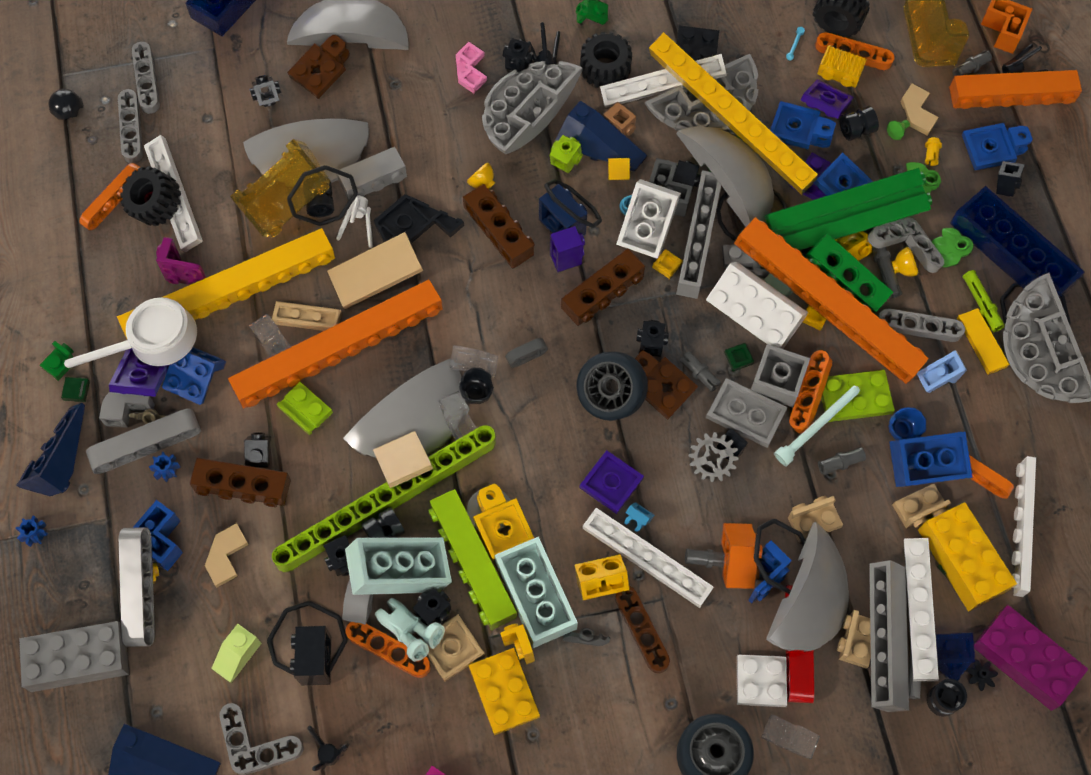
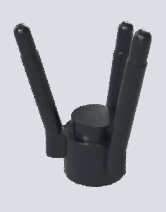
(545, 55)
(1016, 64)
(327, 753)

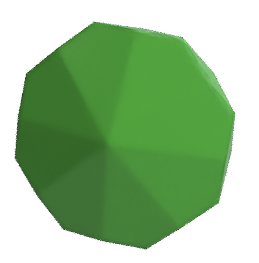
(897, 129)

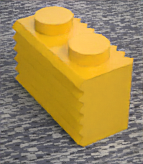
(841, 66)

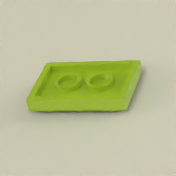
(871, 401)

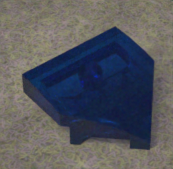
(954, 653)

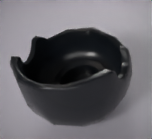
(65, 104)
(476, 386)

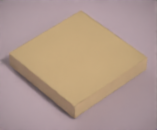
(402, 459)
(455, 650)

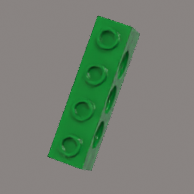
(877, 290)

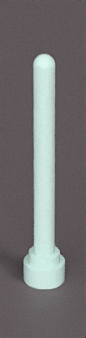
(786, 453)

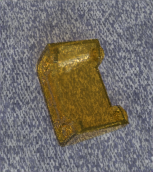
(932, 34)
(266, 199)

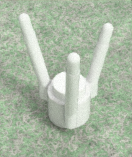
(357, 210)

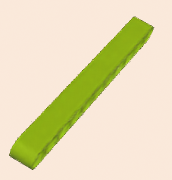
(373, 499)

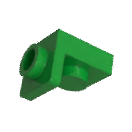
(55, 361)

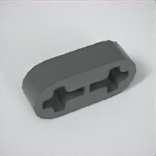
(526, 352)

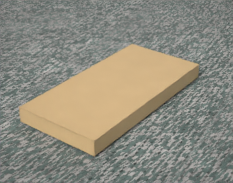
(375, 270)

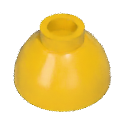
(482, 176)
(905, 263)

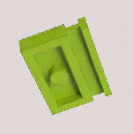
(304, 408)

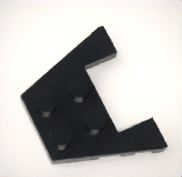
(414, 219)

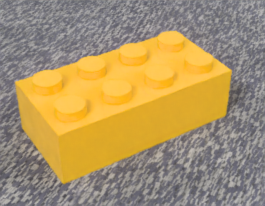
(967, 556)

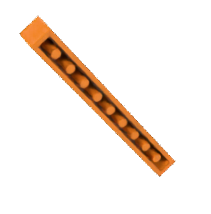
(831, 300)
(335, 344)

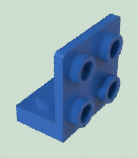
(192, 375)
(773, 561)

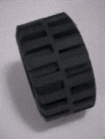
(841, 16)
(605, 47)
(162, 202)

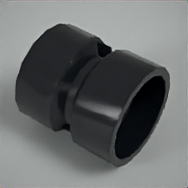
(861, 122)
(321, 205)
(374, 529)
(946, 697)

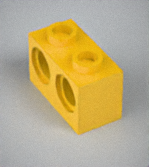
(601, 577)

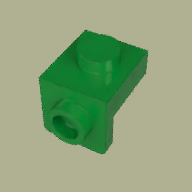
(593, 10)

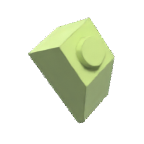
(235, 653)

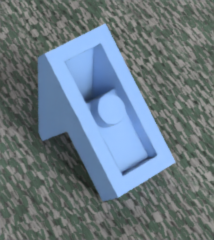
(944, 370)

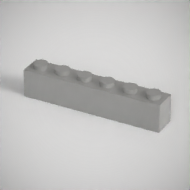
(699, 236)
(888, 637)

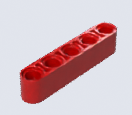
(800, 673)

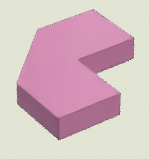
(467, 75)

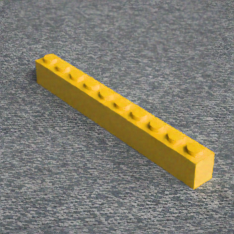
(733, 113)
(251, 276)

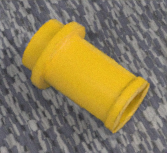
(932, 153)

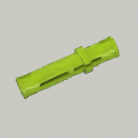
(995, 320)

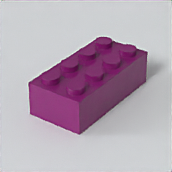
(1030, 658)

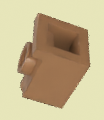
(621, 119)

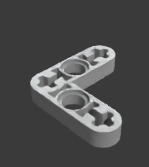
(906, 230)
(245, 749)

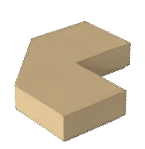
(918, 118)
(224, 544)

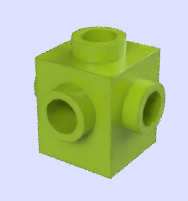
(566, 153)

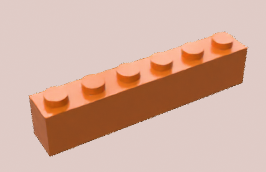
(1015, 89)

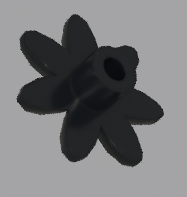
(978, 677)

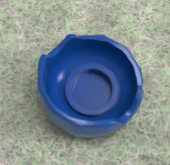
(907, 423)

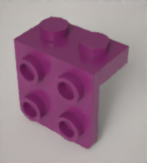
(173, 268)

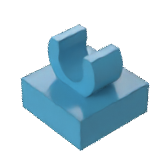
(640, 514)

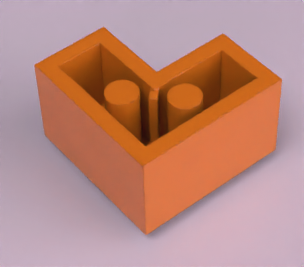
(1008, 19)
(739, 562)

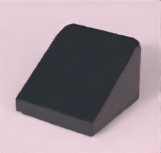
(739, 442)

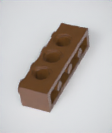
(513, 252)
(624, 264)
(207, 470)

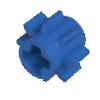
(160, 463)
(31, 531)

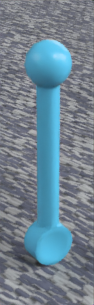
(800, 31)

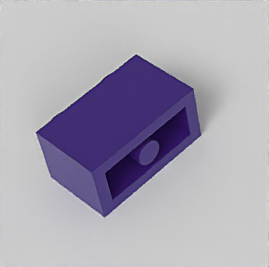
(566, 248)

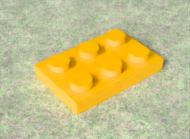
(504, 691)

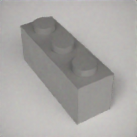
(374, 173)

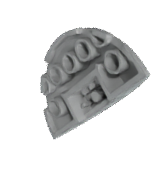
(352, 22)
(527, 102)
(683, 110)
(331, 141)
(736, 169)
(1043, 345)
(409, 409)
(817, 598)

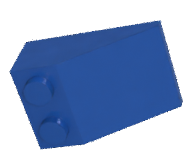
(930, 459)

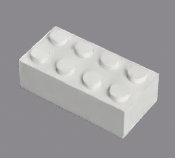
(756, 306)

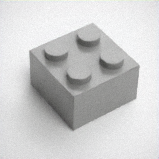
(780, 375)

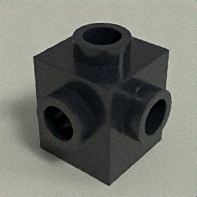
(517, 55)
(268, 98)
(652, 337)
(337, 556)
(428, 600)

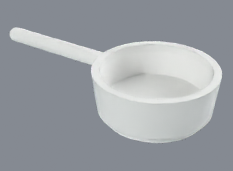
(156, 331)

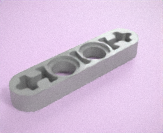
(145, 77)
(128, 126)
(920, 325)

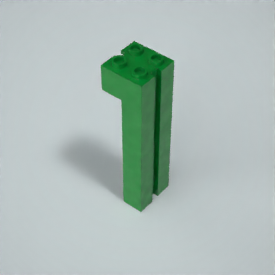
(852, 210)

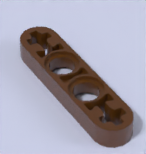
(645, 627)

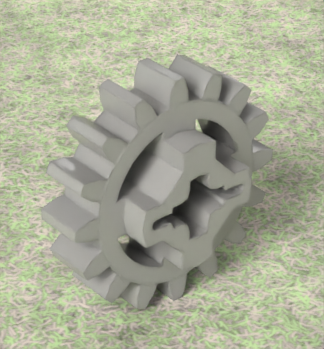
(699, 461)

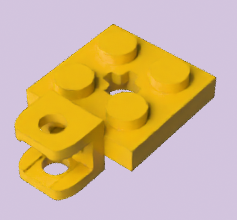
(498, 512)

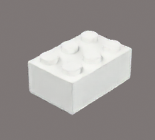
(648, 218)

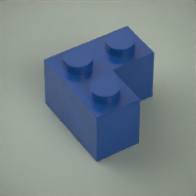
(161, 523)

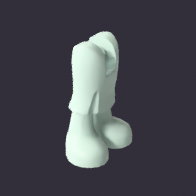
(404, 624)

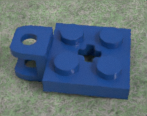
(809, 125)
(1005, 144)
(841, 169)

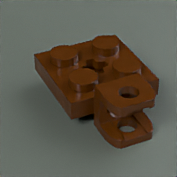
(328, 62)
(666, 373)

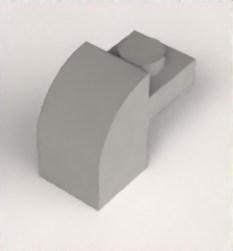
(117, 407)
(356, 607)

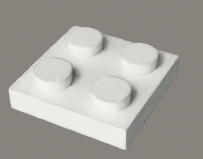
(761, 680)

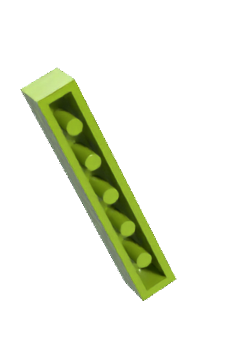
(473, 560)

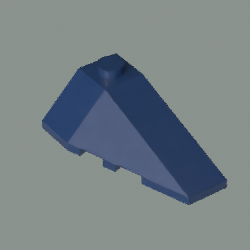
(599, 137)
(56, 464)
(147, 754)

